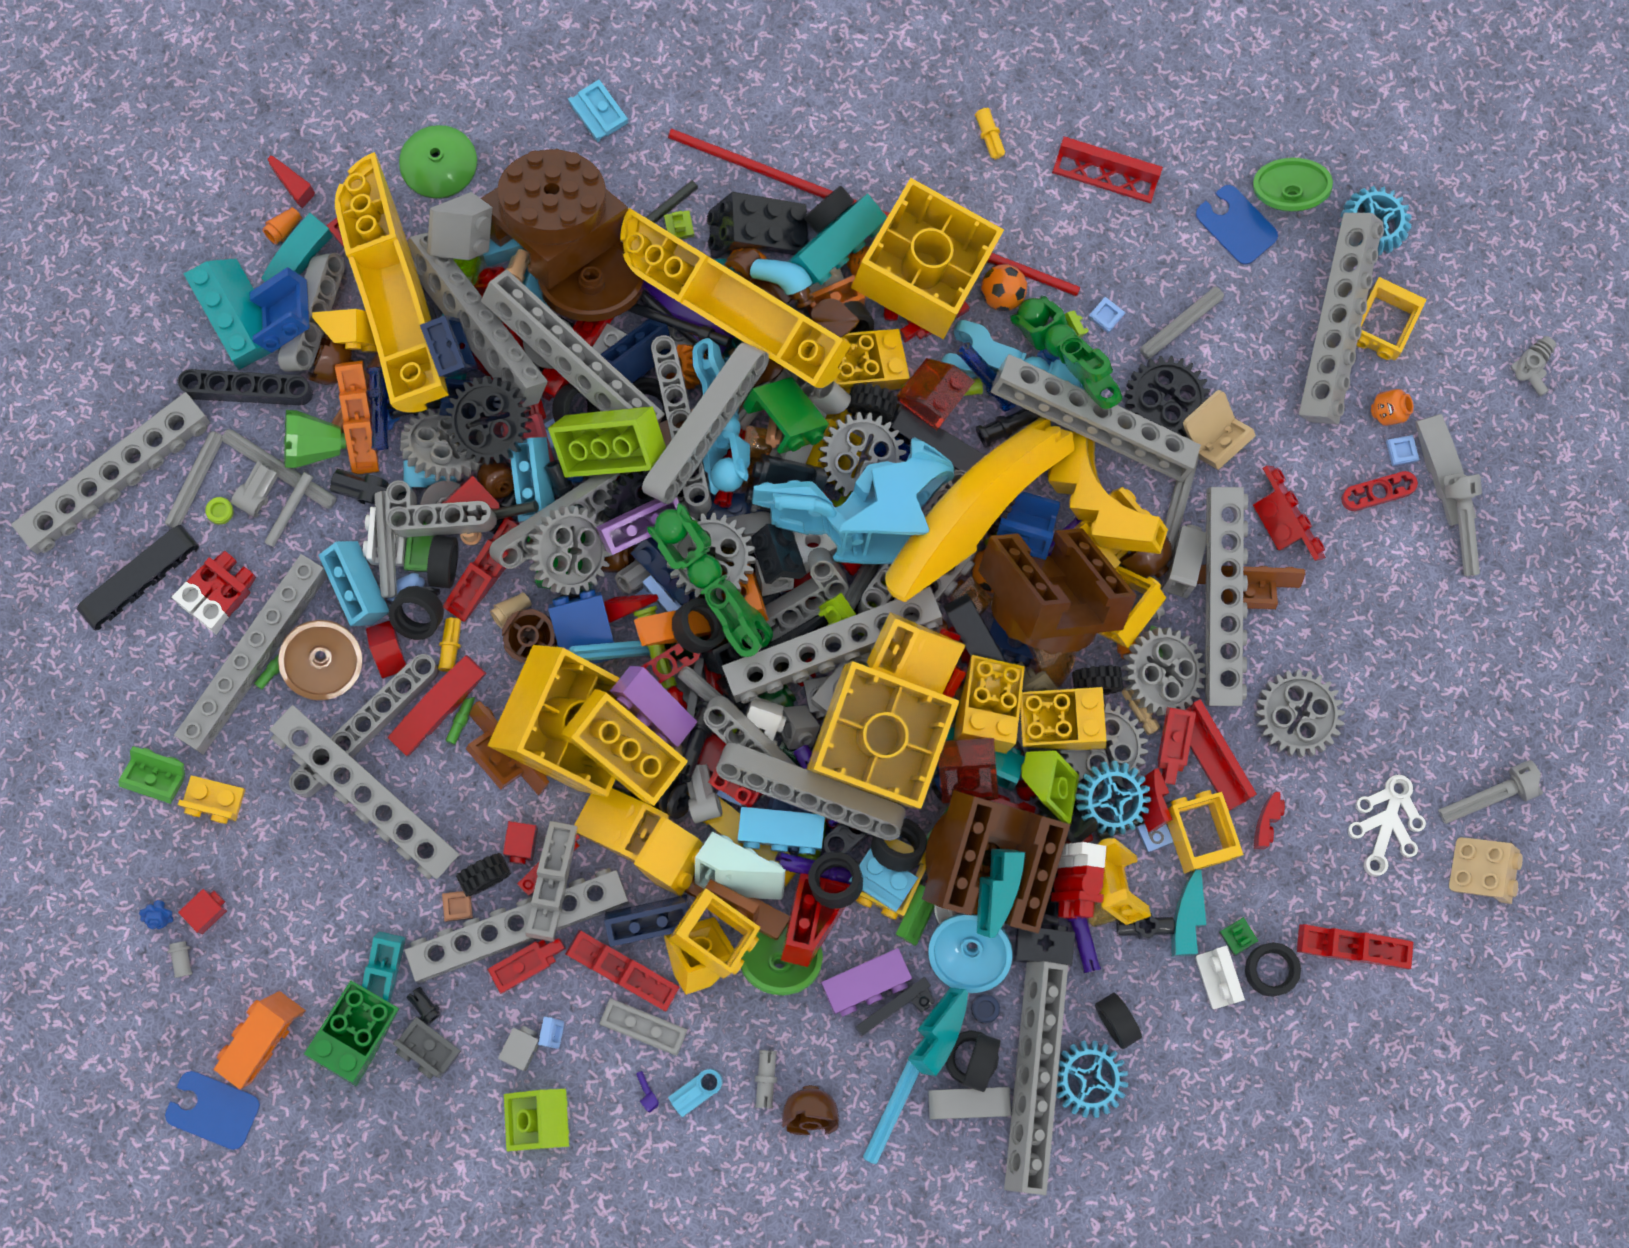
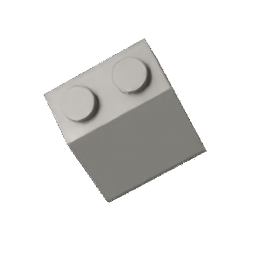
(460, 228)

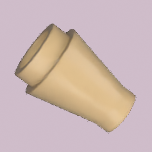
(506, 608)

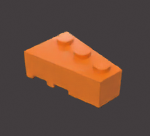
(257, 1038)

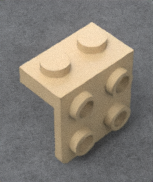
(1217, 431)
(1486, 868)

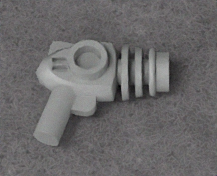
(1533, 361)

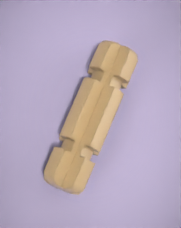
(1149, 724)

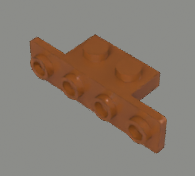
(1261, 584)
(497, 765)
(765, 916)

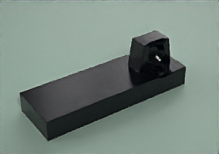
(916, 994)

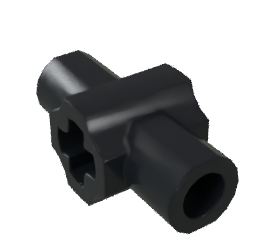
(1159, 925)

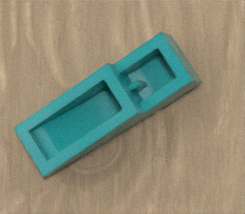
(299, 247)
(999, 890)
(1189, 916)
(383, 964)
(940, 1032)

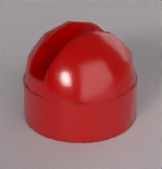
(1024, 791)

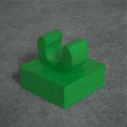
(1238, 936)

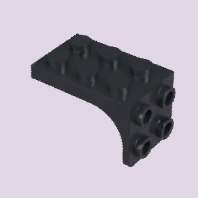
(756, 223)

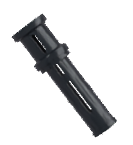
(1004, 426)
(696, 741)

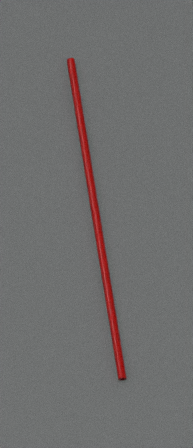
(824, 192)

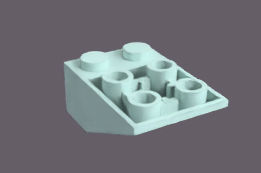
(738, 869)

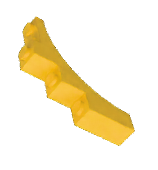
(1113, 523)

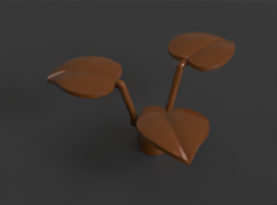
(827, 313)

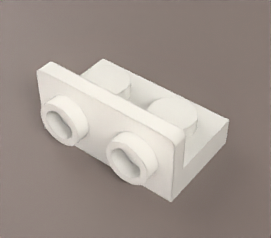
(1219, 977)

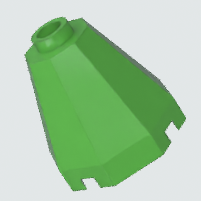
(310, 439)

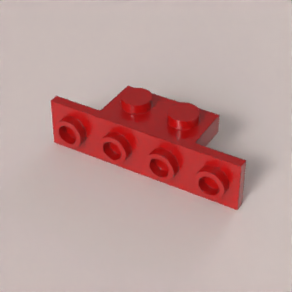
(1284, 519)

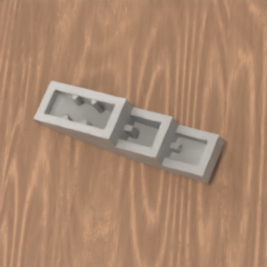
(1440, 459)
(551, 881)

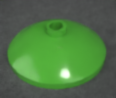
(440, 175)
(1292, 184)
(761, 970)

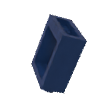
(443, 341)

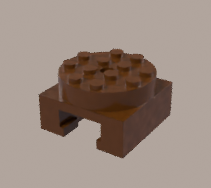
(556, 211)
(1055, 600)
(961, 854)

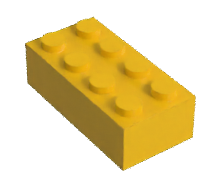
(624, 747)

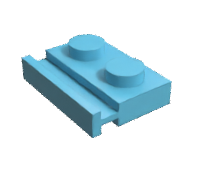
(598, 110)
(884, 884)

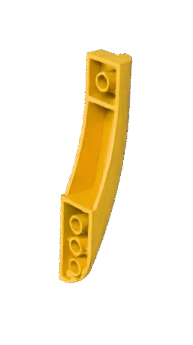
(388, 285)
(731, 301)
(974, 505)

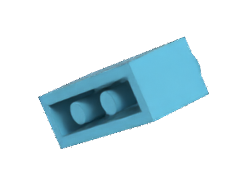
(530, 476)
(353, 583)
(781, 830)

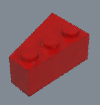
(809, 921)

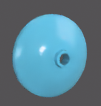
(965, 967)

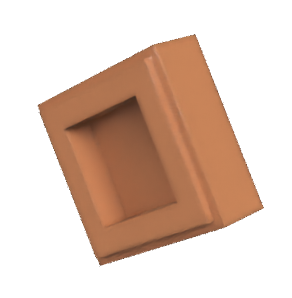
(457, 906)

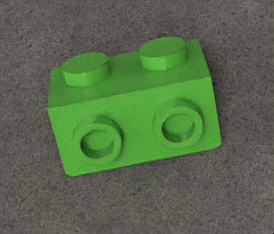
(153, 775)

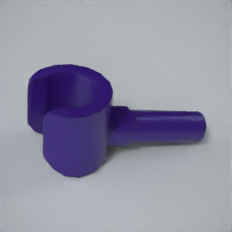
(650, 1101)

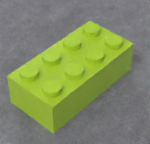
(608, 441)

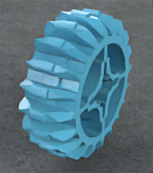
(1370, 201)
(1125, 795)
(1112, 1090)

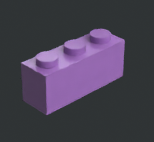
(631, 526)
(653, 705)
(867, 982)

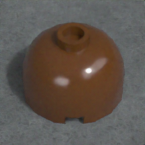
(327, 357)
(1147, 563)
(527, 629)
(810, 1111)

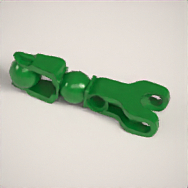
(1060, 340)
(705, 572)

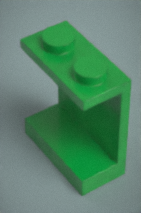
(790, 411)

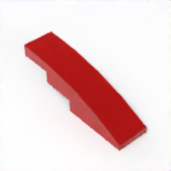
(478, 577)
(437, 705)
(1355, 946)
(622, 970)

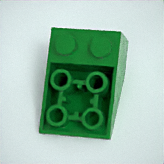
(352, 1033)

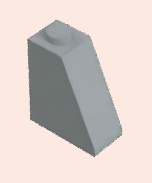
(1185, 561)

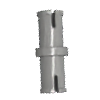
(765, 1079)

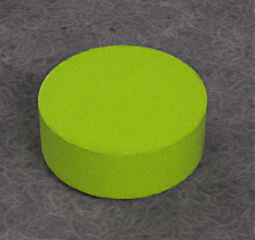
(219, 510)

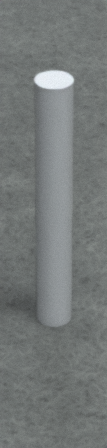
(288, 509)

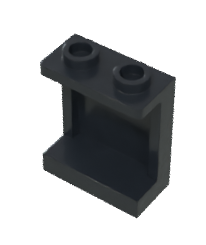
(780, 470)

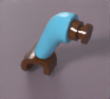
(787, 275)

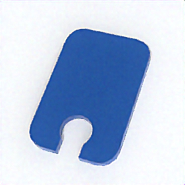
(1242, 229)
(221, 1111)

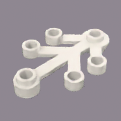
(1389, 821)

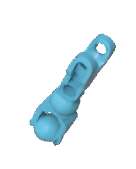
(995, 353)
(723, 473)

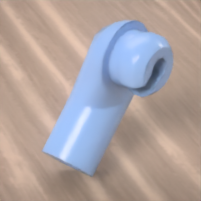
(409, 580)

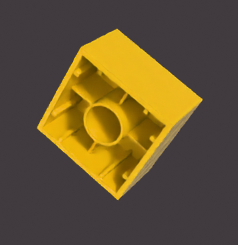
(926, 258)
(540, 707)
(882, 735)

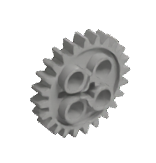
(840, 445)
(431, 449)
(720, 534)
(547, 548)
(1175, 652)
(1321, 726)
(1125, 738)

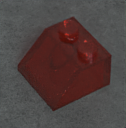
(935, 391)
(968, 768)

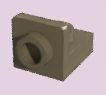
(1036, 682)

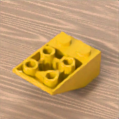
(874, 359)
(915, 653)
(990, 702)
(1063, 719)
(618, 823)

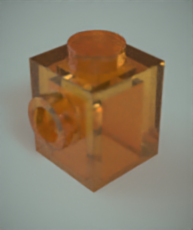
(976, 592)

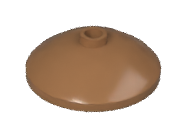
(320, 677)

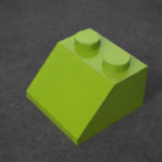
(1052, 781)
(536, 1119)

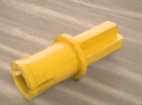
(990, 133)
(449, 644)

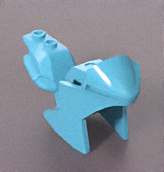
(877, 513)

